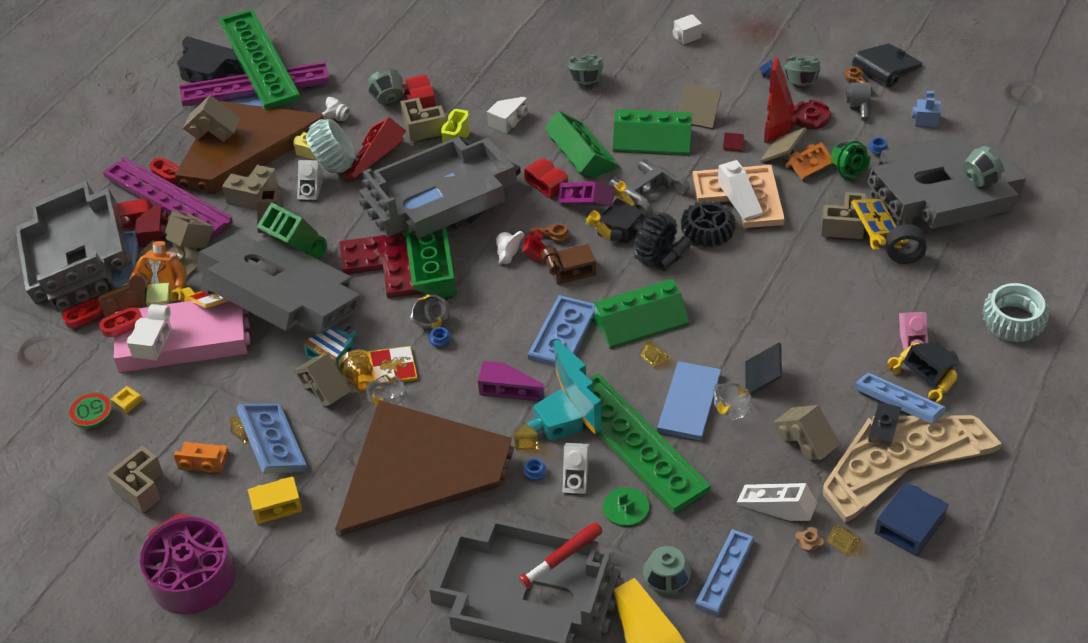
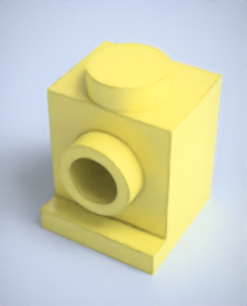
(302, 147)

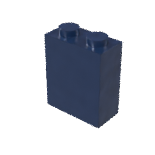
(911, 518)

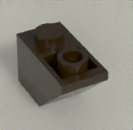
(265, 197)

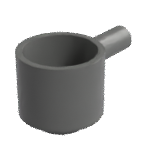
(859, 96)

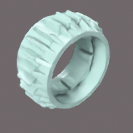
(331, 146)
(1017, 296)

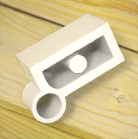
(150, 333)

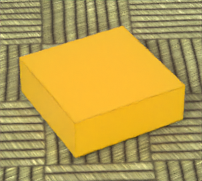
(126, 399)

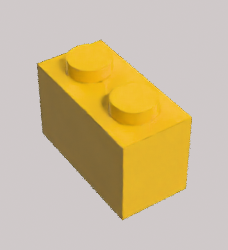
(275, 500)

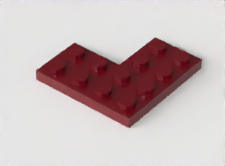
(380, 254)

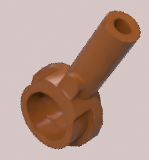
(854, 75)
(557, 232)

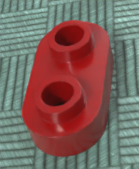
(164, 169)
(82, 313)
(120, 322)

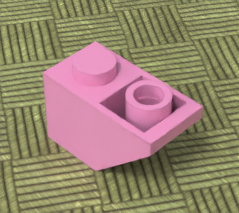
(913, 328)

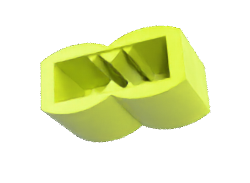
(456, 126)

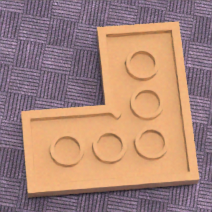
(764, 187)

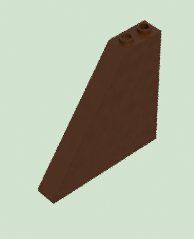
(256, 141)
(419, 464)

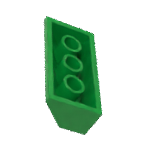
(652, 132)
(580, 145)
(431, 263)
(640, 313)

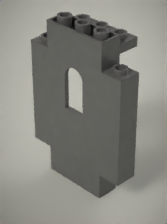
(478, 185)
(942, 201)
(65, 225)
(302, 294)
(487, 599)

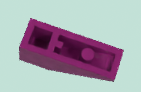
(586, 194)
(506, 382)

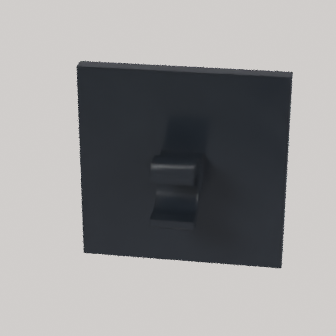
(763, 368)

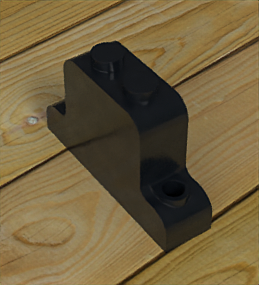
(206, 61)

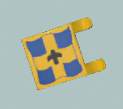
(876, 221)

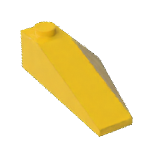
(642, 617)

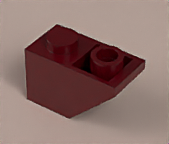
(151, 226)

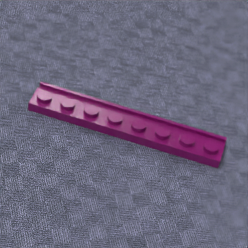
(240, 86)
(158, 190)

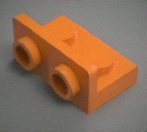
(810, 161)
(201, 457)

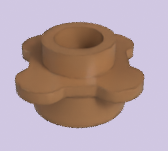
(807, 544)

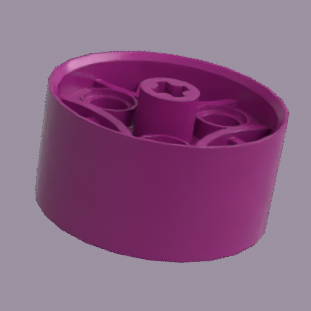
(187, 565)

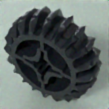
(708, 223)
(654, 238)

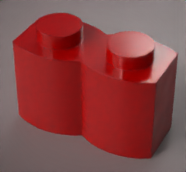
(419, 88)
(545, 177)

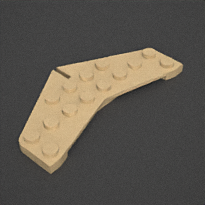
(872, 468)

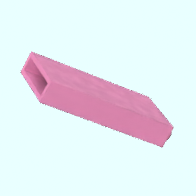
(195, 336)

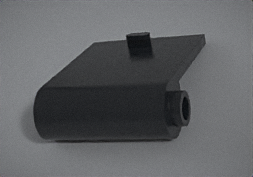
(884, 63)

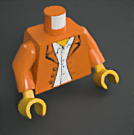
(162, 268)

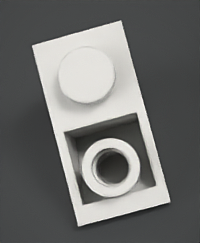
(507, 113)
(309, 179)
(575, 468)

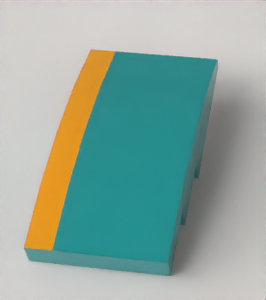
(578, 386)

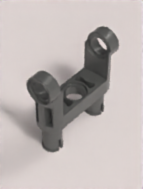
(650, 181)

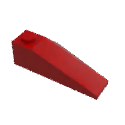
(779, 107)
(378, 141)

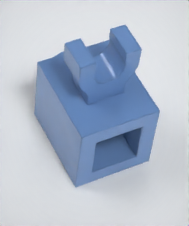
(927, 111)

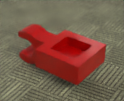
(533, 246)

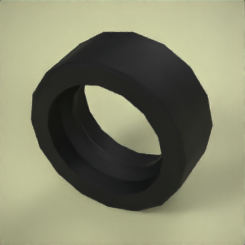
(910, 255)

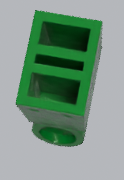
(292, 231)

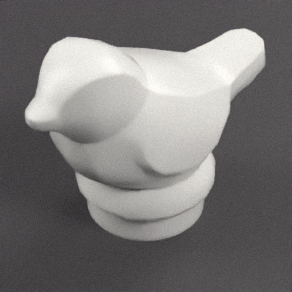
(336, 110)
(508, 246)

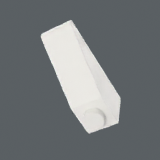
(738, 189)
(783, 501)

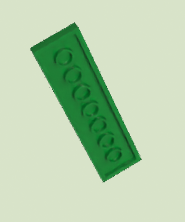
(259, 59)
(646, 450)

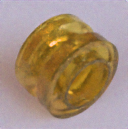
(355, 364)

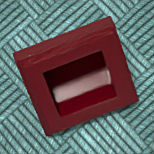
(733, 141)

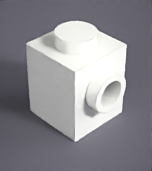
(687, 29)

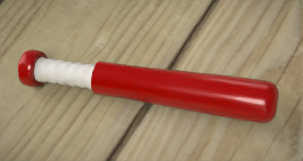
(576, 543)

